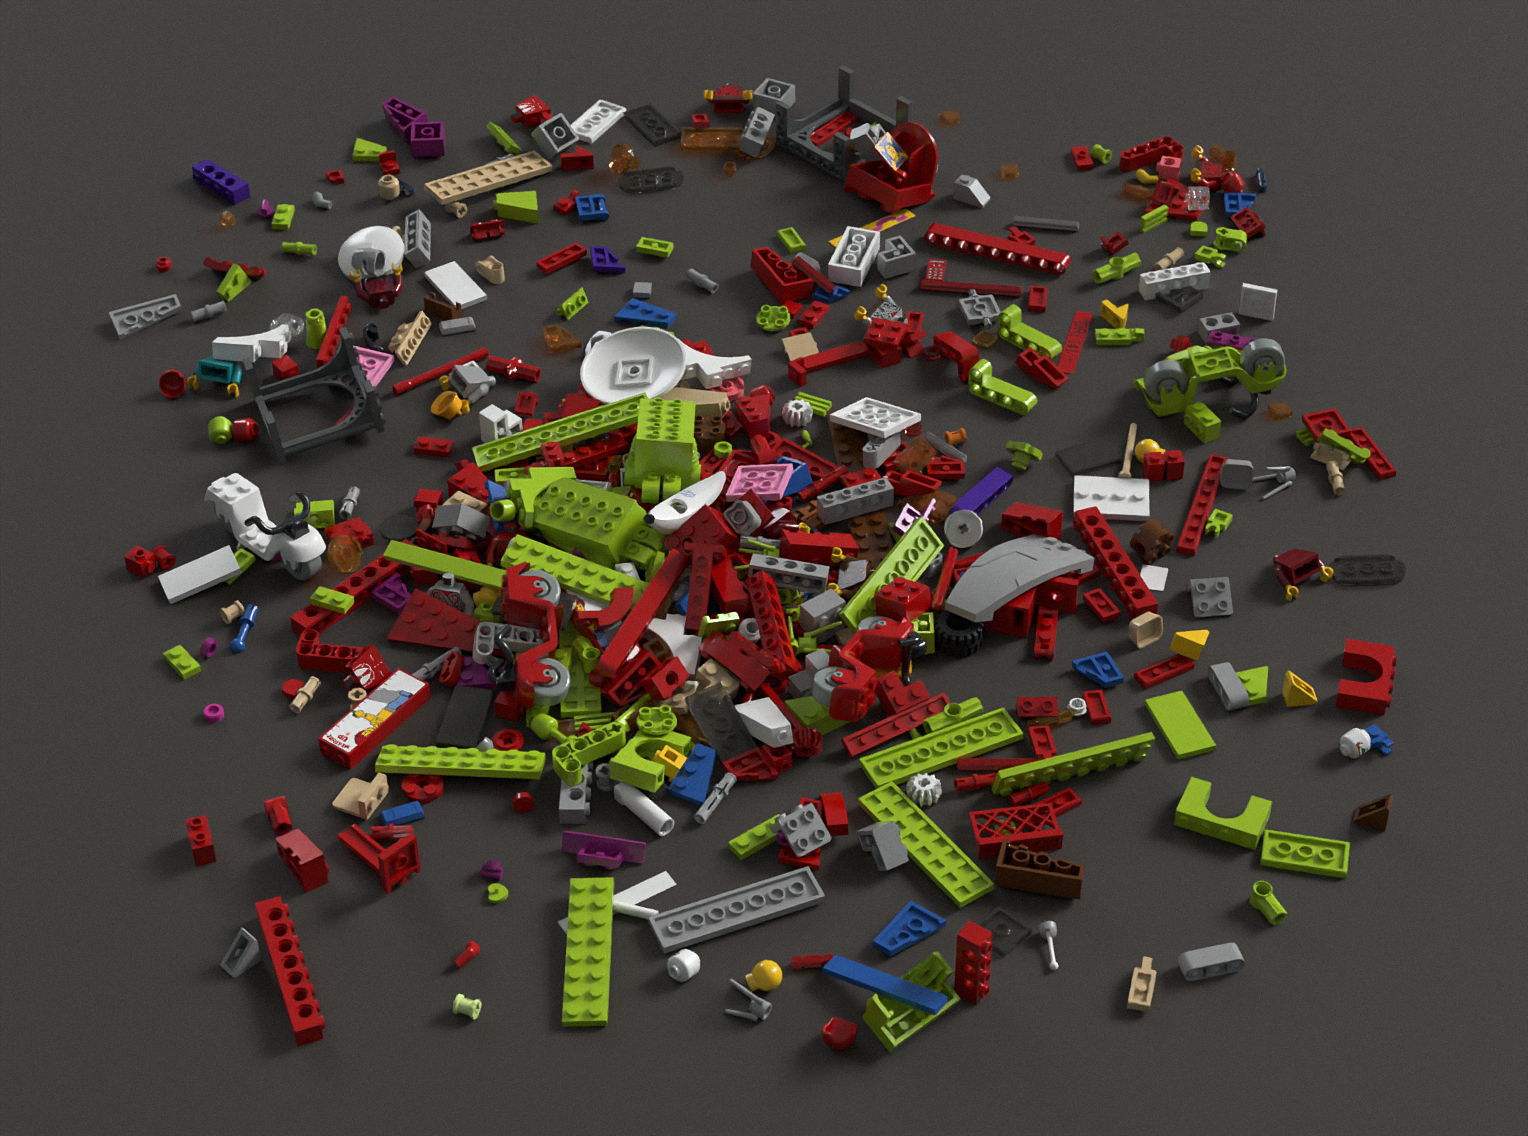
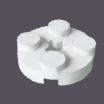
(958, 519)

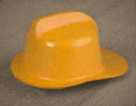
(447, 405)

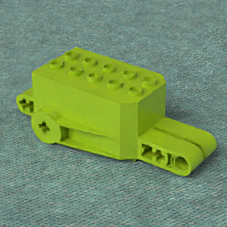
(597, 522)

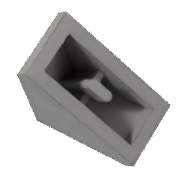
(241, 954)

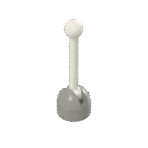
(1048, 931)

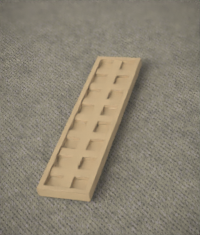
(488, 177)

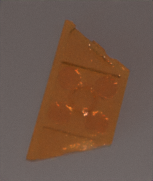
(942, 505)

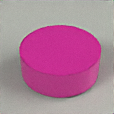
(213, 713)

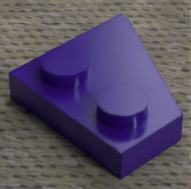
(604, 260)

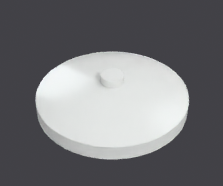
(376, 238)

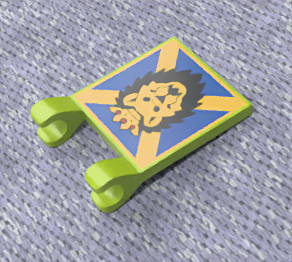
(794, 607)

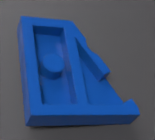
(1099, 669)

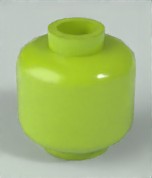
(219, 429)

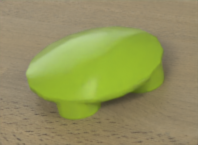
(773, 318)
(656, 720)

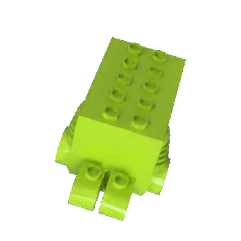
(663, 450)

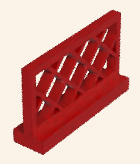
(1036, 841)

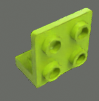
(320, 514)

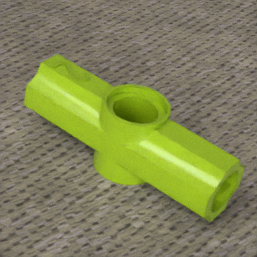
(1116, 268)
(953, 714)

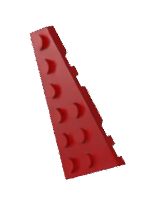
(436, 625)

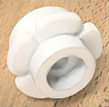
(1078, 706)

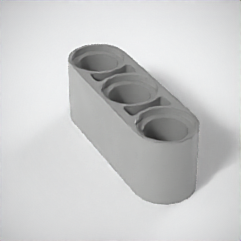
(1228, 686)
(1211, 961)

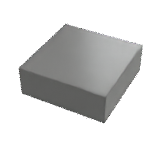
(642, 290)

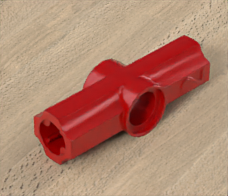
(513, 369)

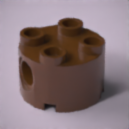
(708, 432)
(1152, 540)

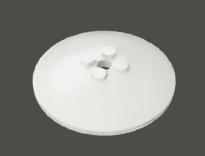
(613, 360)

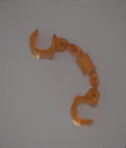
(769, 142)

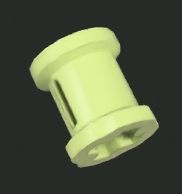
(466, 1006)

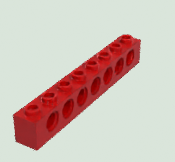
(1114, 562)
(357, 585)
(289, 971)

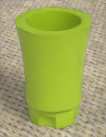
(315, 328)

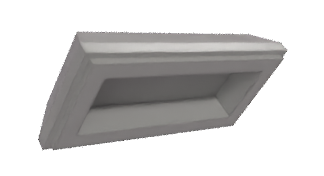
(457, 326)

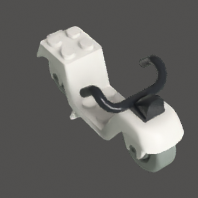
(243, 514)

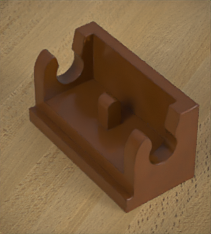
(441, 309)

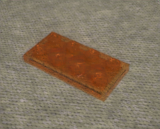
(711, 139)

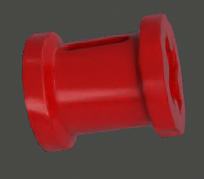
(163, 557)

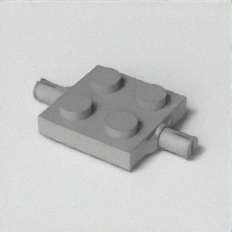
(979, 309)

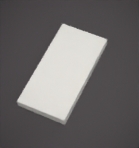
(597, 120)
(455, 285)
(199, 574)

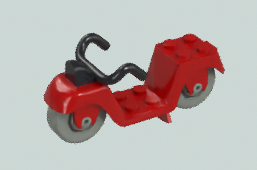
(532, 602)
(850, 676)

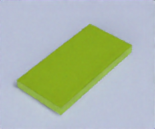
(1180, 725)
(1305, 853)

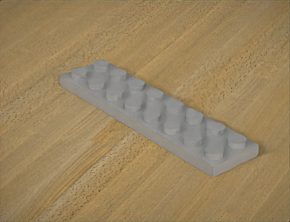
(736, 909)

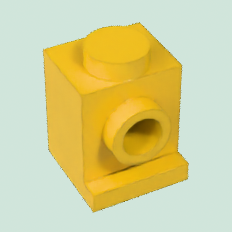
(671, 759)

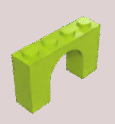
(636, 771)
(1241, 830)

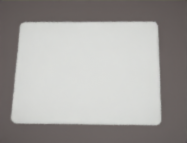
(1154, 576)

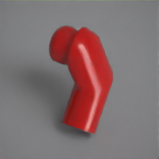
(613, 478)

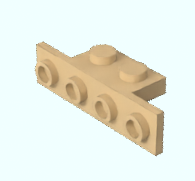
(409, 337)

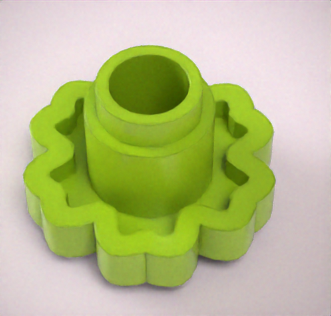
(1022, 454)

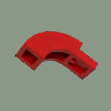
(604, 619)

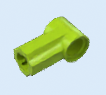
(587, 653)
(1263, 899)

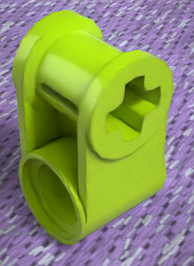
(1232, 239)

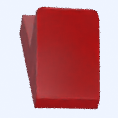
(577, 161)
(912, 344)

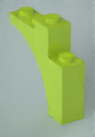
(529, 491)

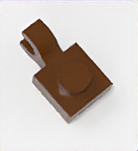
(425, 527)

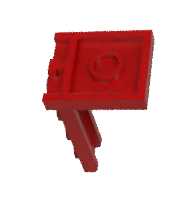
(701, 569)
(392, 863)

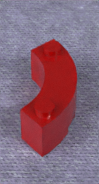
(729, 656)

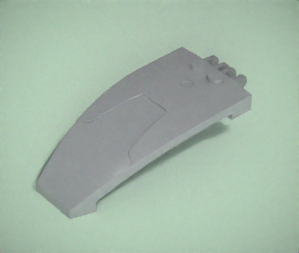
(1012, 570)

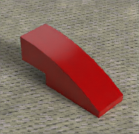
(1041, 368)
(912, 483)
(834, 813)

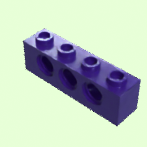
(221, 181)

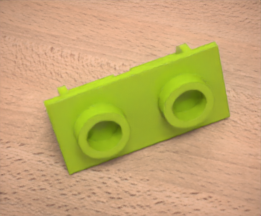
(573, 304)

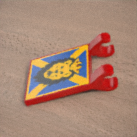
(892, 155)

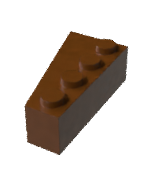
(1038, 872)

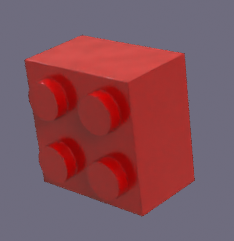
(902, 599)

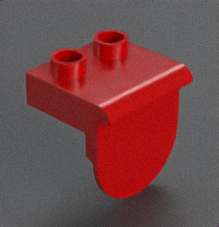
(878, 182)

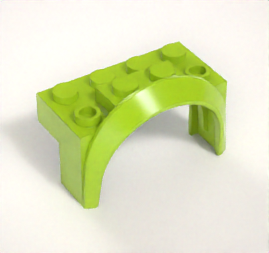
(898, 1022)

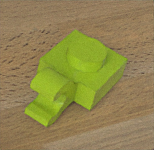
(1208, 255)

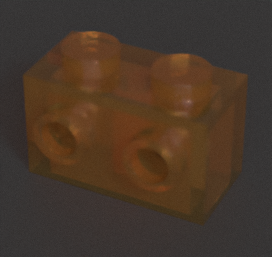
(915, 456)

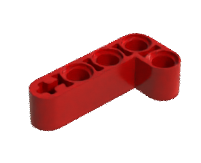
(1150, 153)
(959, 351)
(323, 656)

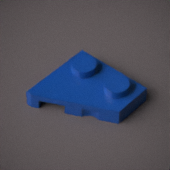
(1237, 201)

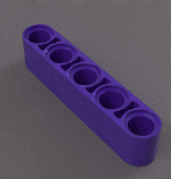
(984, 492)

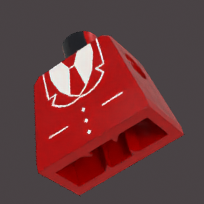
(529, 111)
(366, 669)

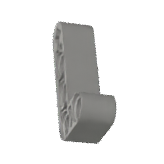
(879, 449)

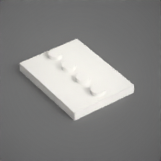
(875, 417)
(1113, 497)

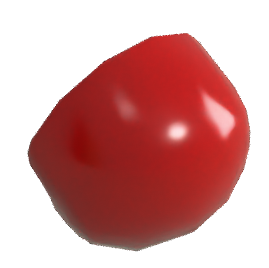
(172, 383)

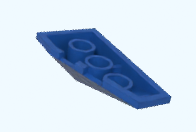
(800, 476)

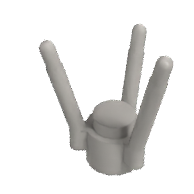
(1285, 475)
(758, 1007)

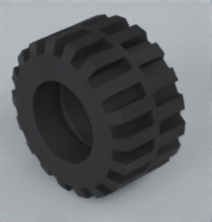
(957, 634)

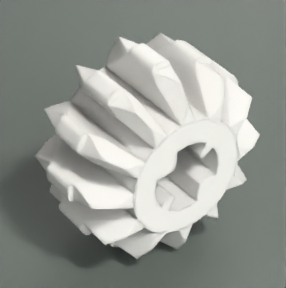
(797, 413)
(923, 789)

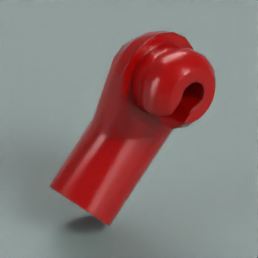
(471, 951)

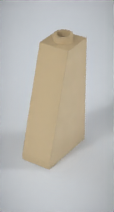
(707, 402)

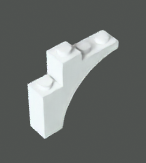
(267, 344)
(713, 369)
(681, 645)

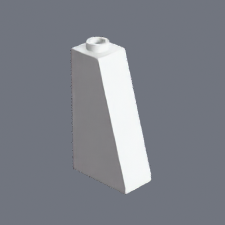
(766, 722)

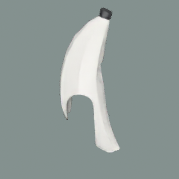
(667, 519)

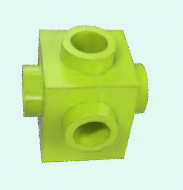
(484, 614)

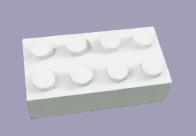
(854, 256)

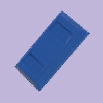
(402, 814)

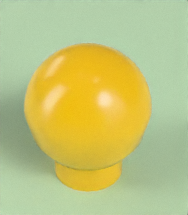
(1146, 446)
(485, 594)
(765, 976)

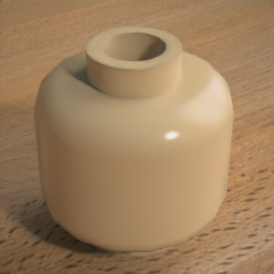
(388, 187)

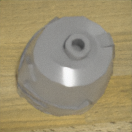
(369, 261)

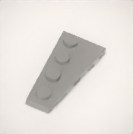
(139, 316)

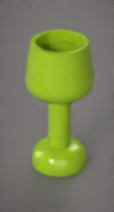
(504, 510)
(546, 728)

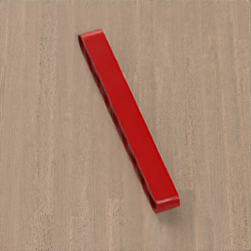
(997, 248)
(642, 614)

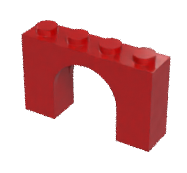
(1370, 696)

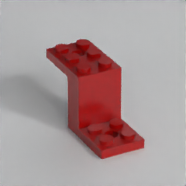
(713, 529)
(1017, 614)

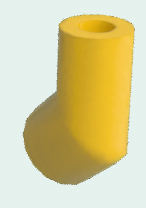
(1144, 178)

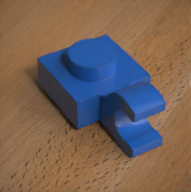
(1379, 739)

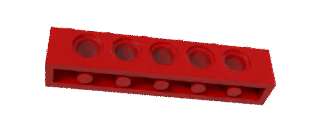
(771, 622)

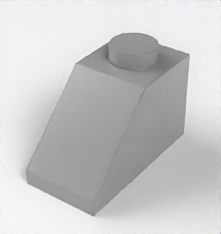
(970, 191)

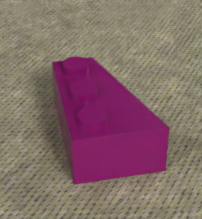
(402, 115)

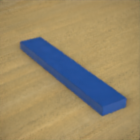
(885, 985)

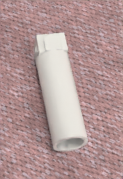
(643, 808)

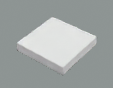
(1257, 301)

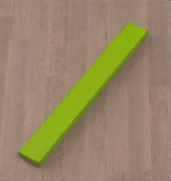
(443, 563)

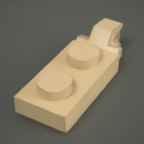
(1142, 986)

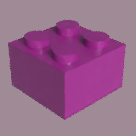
(428, 139)

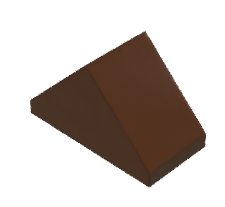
(1375, 813)

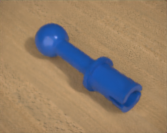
(247, 621)

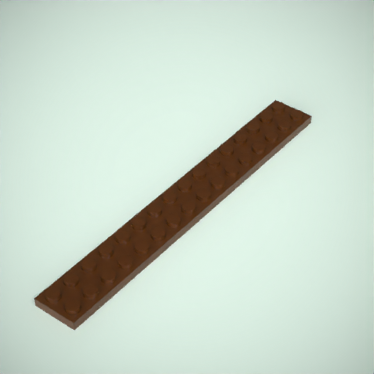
(868, 529)

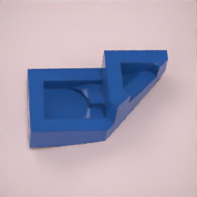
(822, 296)

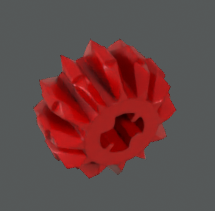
(806, 742)

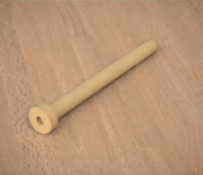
(1125, 473)

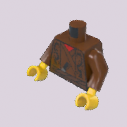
(852, 574)

